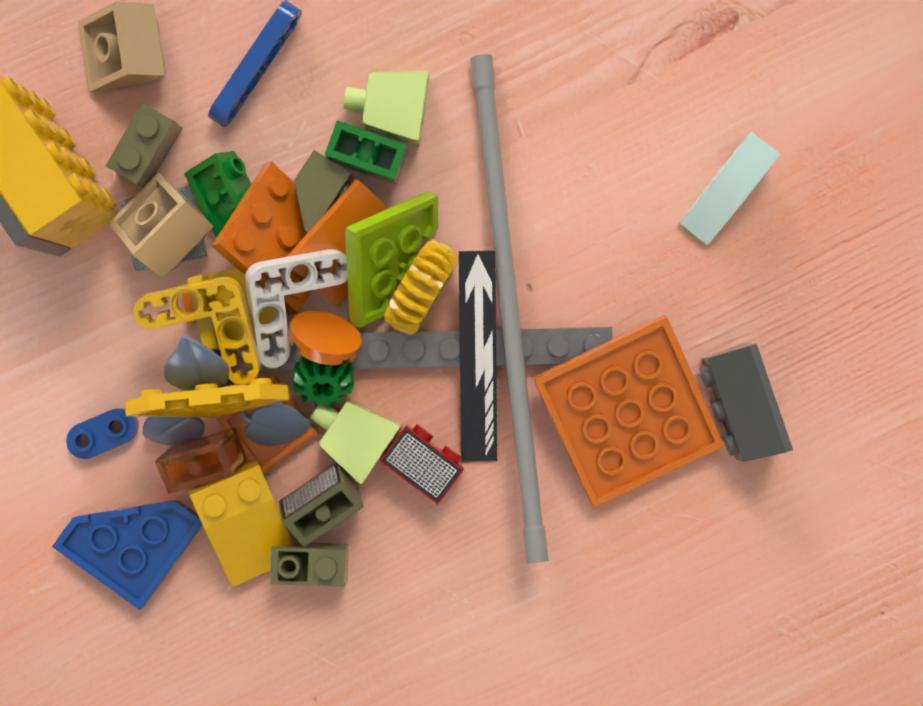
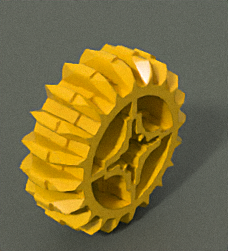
(421, 287)

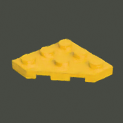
(207, 400)

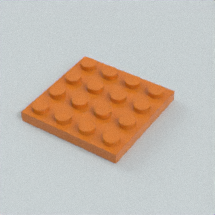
(629, 411)

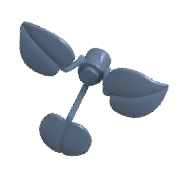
(196, 365)

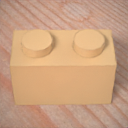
(121, 46)
(160, 226)

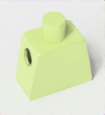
(392, 104)
(355, 436)

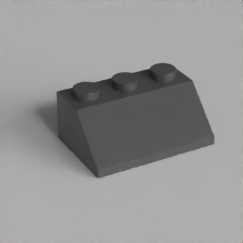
(745, 403)

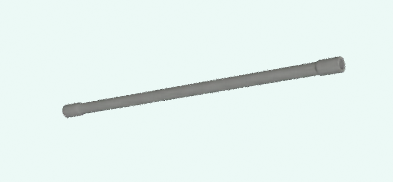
(533, 529)

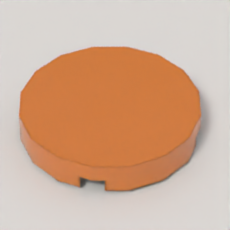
(324, 337)

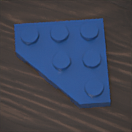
(130, 545)

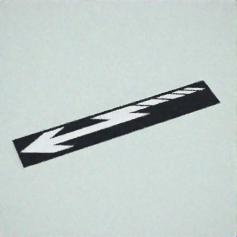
(478, 355)

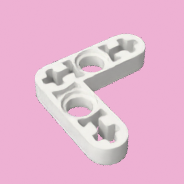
(274, 294)

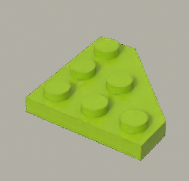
(382, 252)

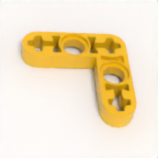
(220, 314)

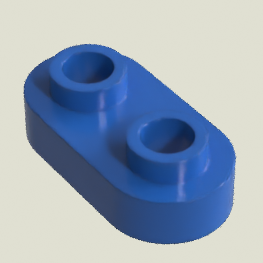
(101, 434)

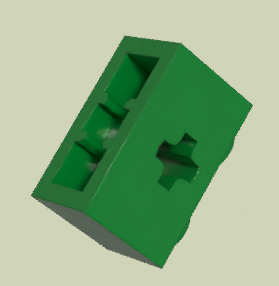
(366, 152)

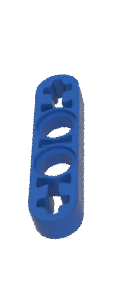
(255, 63)

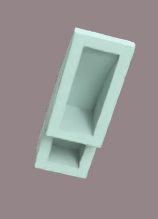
(729, 188)

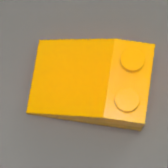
(241, 522)

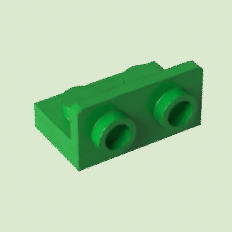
(219, 186)

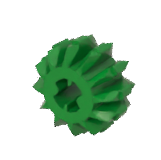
(323, 382)

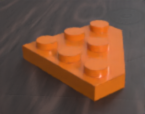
(265, 228)

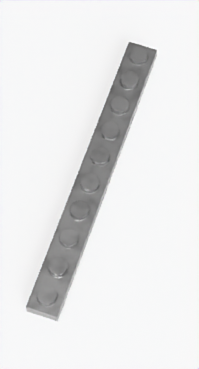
(443, 348)

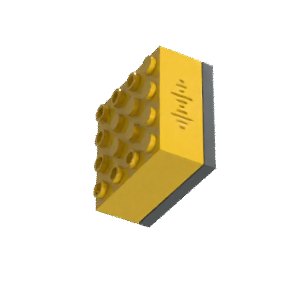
(44, 185)

